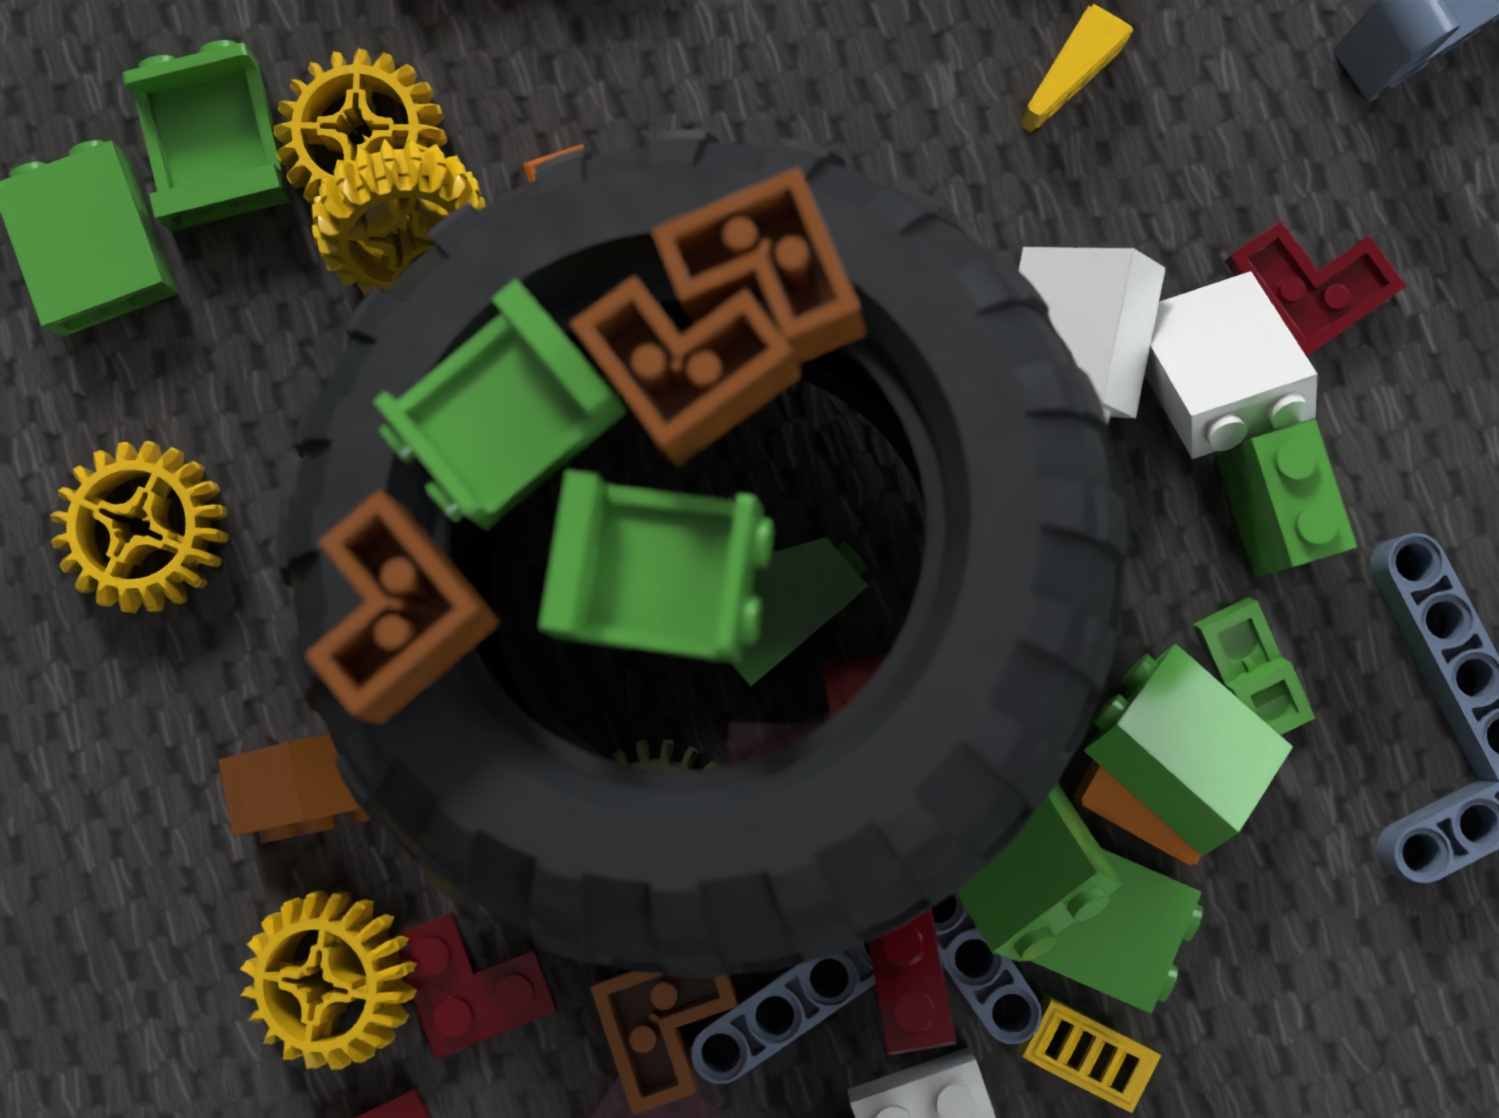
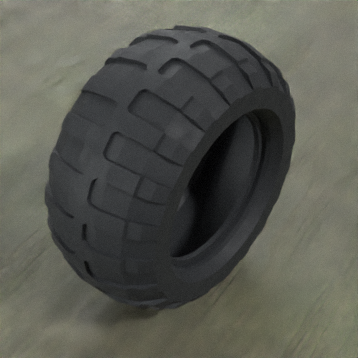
(901, 784)

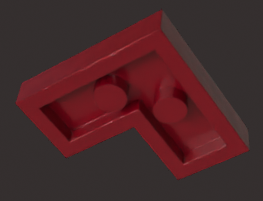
(1312, 301)
(467, 1004)

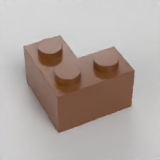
(774, 249)
(691, 384)
(414, 615)
(286, 790)
(645, 1034)

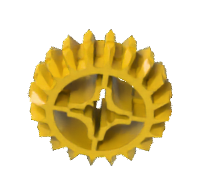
(357, 83)
(381, 207)
(127, 547)
(302, 1001)

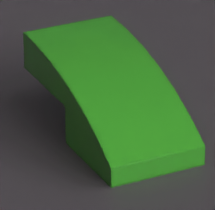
(1252, 666)

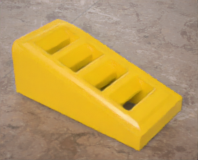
(1087, 51)
(1035, 1051)

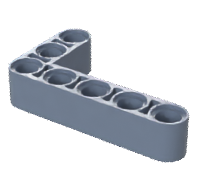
(1403, 35)
(1467, 715)
(812, 1005)

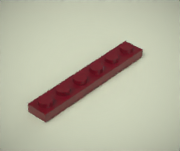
(909, 958)

